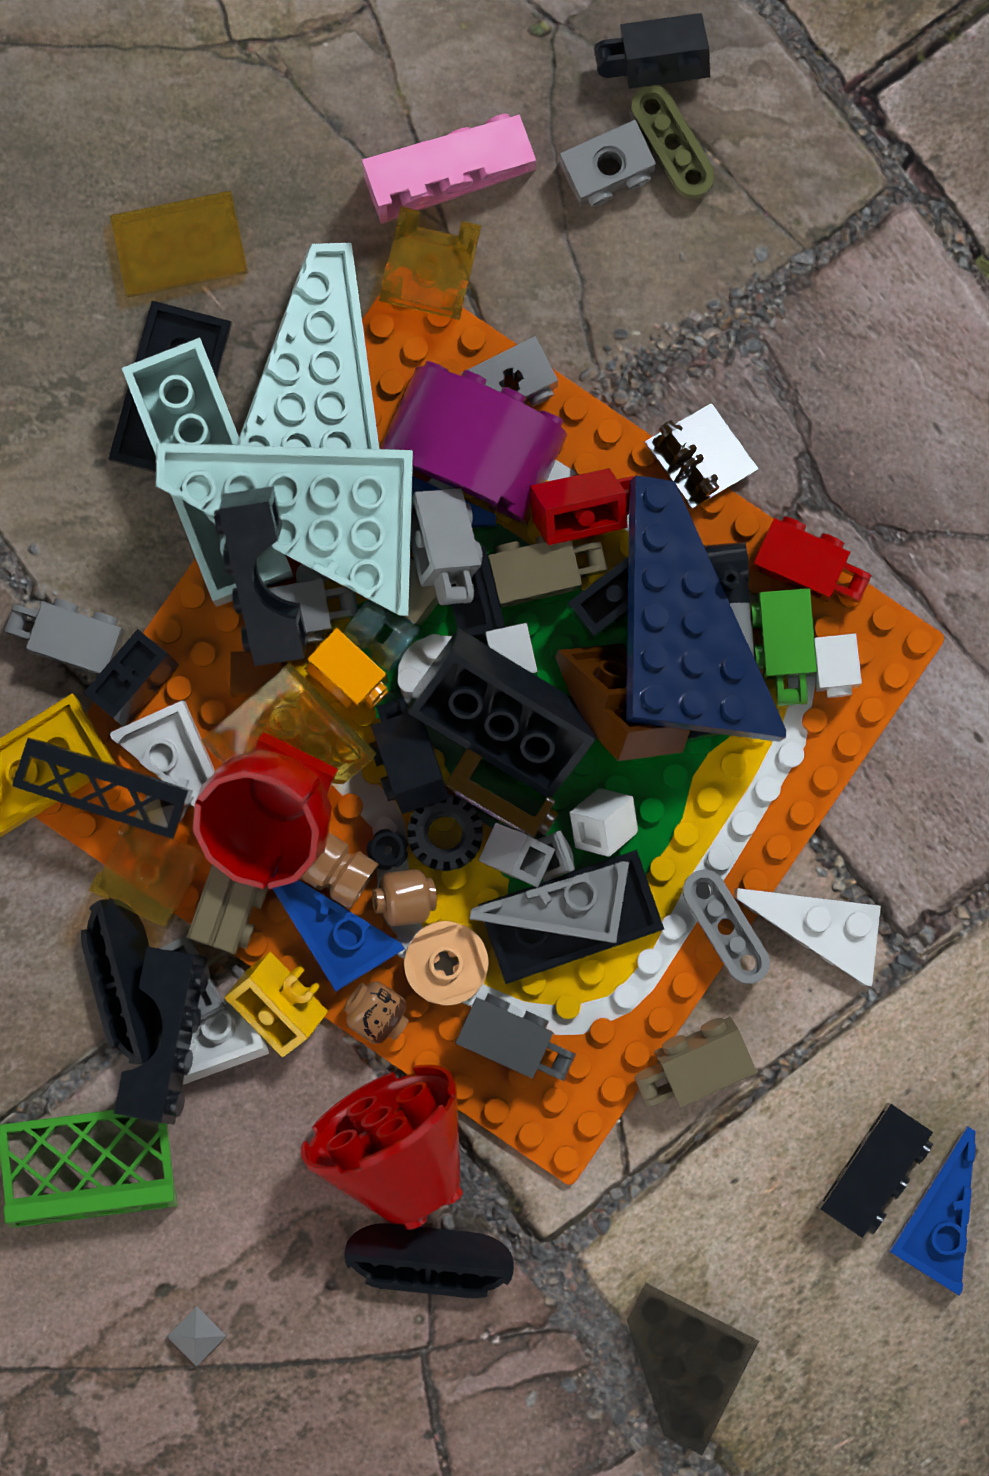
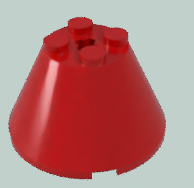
(393, 1145)

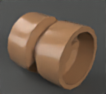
(341, 872)

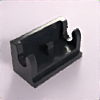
(484, 611)
(131, 678)

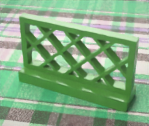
(84, 1202)

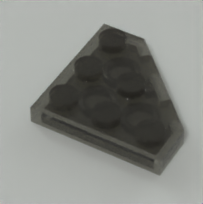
(688, 1364)

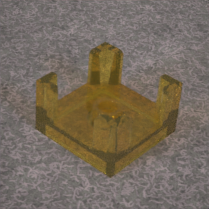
(429, 267)
(148, 874)

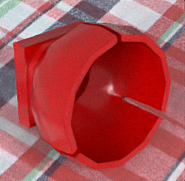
(265, 813)

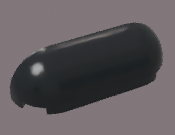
(115, 958)
(429, 1260)

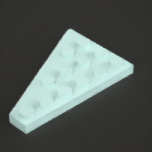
(318, 368)
(337, 506)

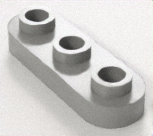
(741, 940)

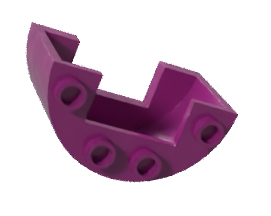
(476, 438)

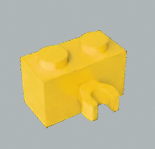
(277, 1003)

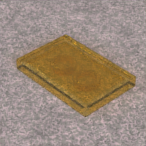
(179, 244)

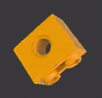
(347, 673)

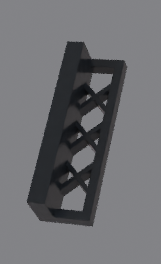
(107, 772)

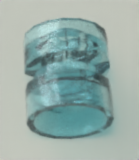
(371, 622)

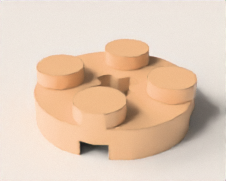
(424, 952)

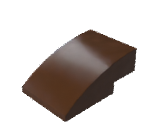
(599, 690)

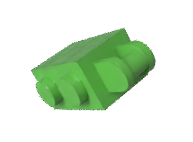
(786, 641)

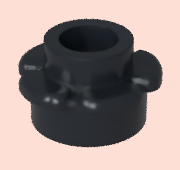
(384, 838)

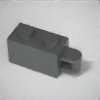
(512, 1039)

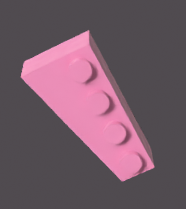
(448, 166)

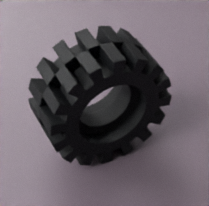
(445, 858)

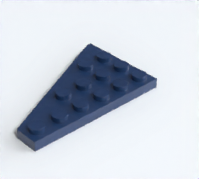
(682, 636)

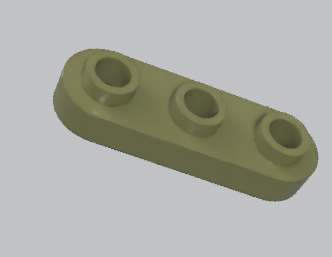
(671, 124)

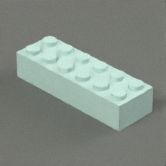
(185, 406)

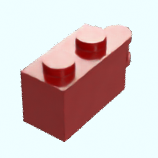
(580, 506)
(808, 561)

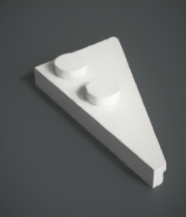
(169, 747)
(834, 929)
(223, 1043)

